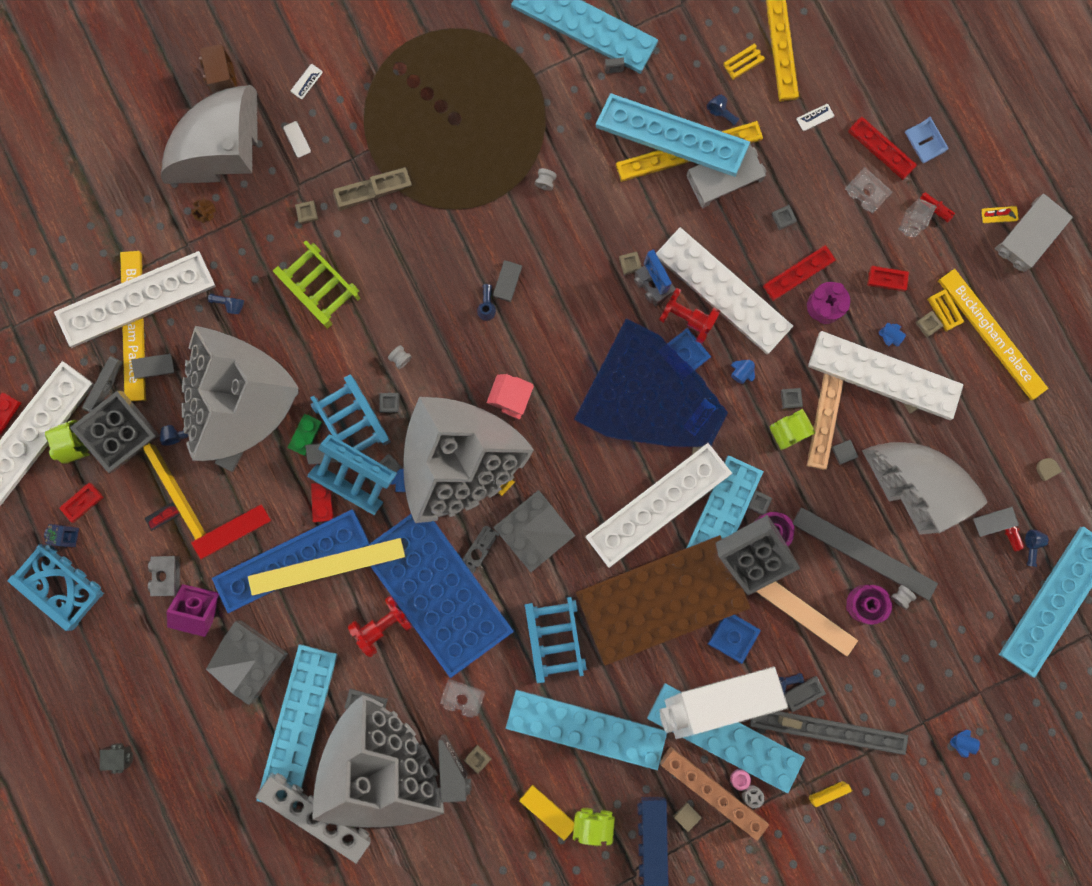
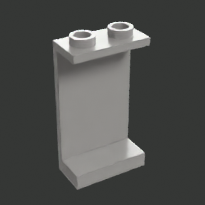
(712, 184)
(1034, 233)

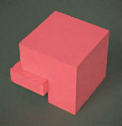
(510, 395)

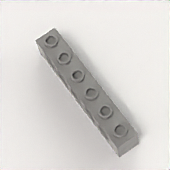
(267, 794)

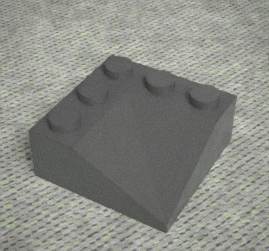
(115, 431)
(534, 531)
(757, 555)
(245, 662)

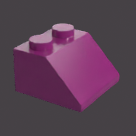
(192, 610)

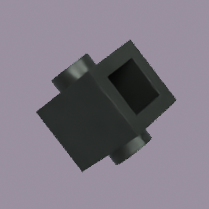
(116, 758)

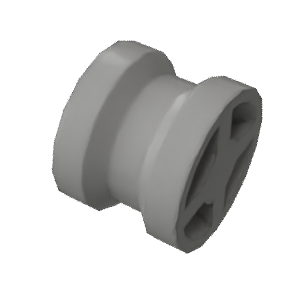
(545, 179)
(399, 357)
(903, 597)
(753, 800)

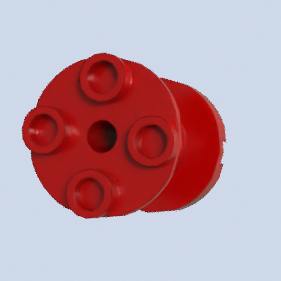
(696, 319)
(374, 630)

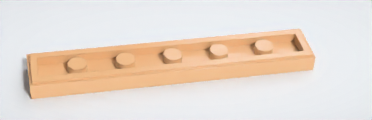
(825, 422)
(808, 617)

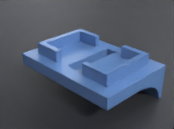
(922, 132)

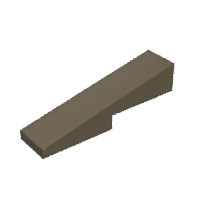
(371, 189)

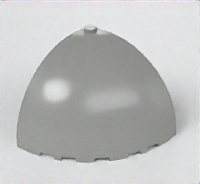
(213, 138)
(231, 395)
(457, 457)
(927, 482)
(374, 772)

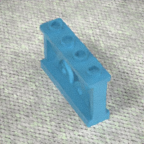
(29, 589)

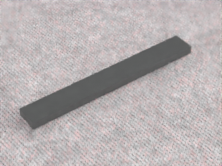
(864, 554)
(835, 732)

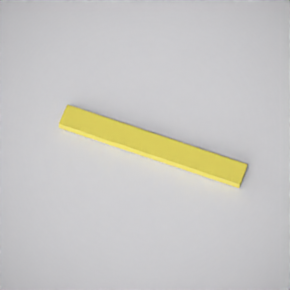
(326, 566)

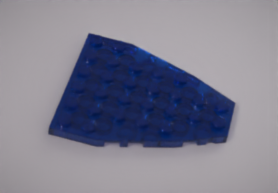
(650, 395)

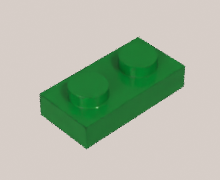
(304, 434)

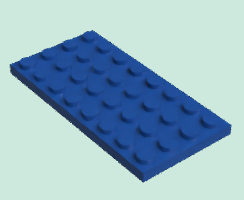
(440, 595)

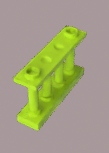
(312, 301)

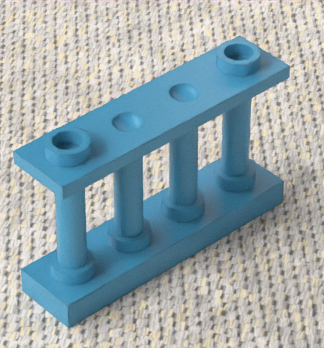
(360, 403)
(358, 462)
(539, 651)

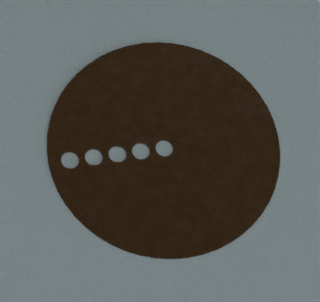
(498, 127)

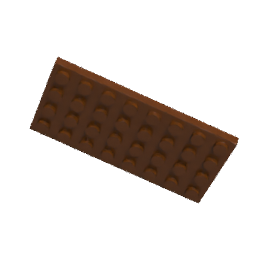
(661, 601)

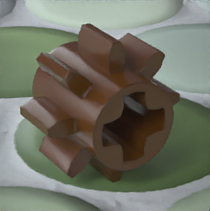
(203, 210)

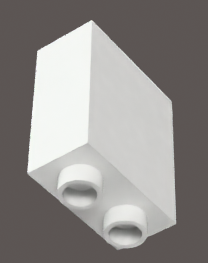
(723, 703)

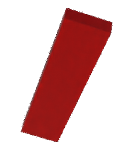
(882, 148)
(799, 273)
(230, 532)

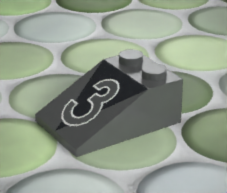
(453, 776)

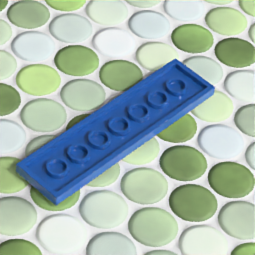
(327, 539)

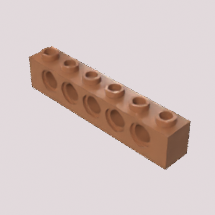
(714, 793)

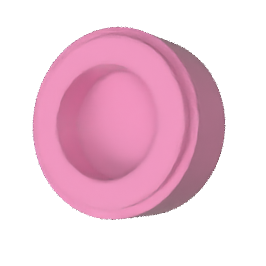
(740, 779)

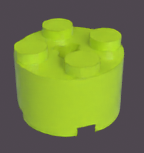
(792, 429)
(65, 444)
(593, 827)

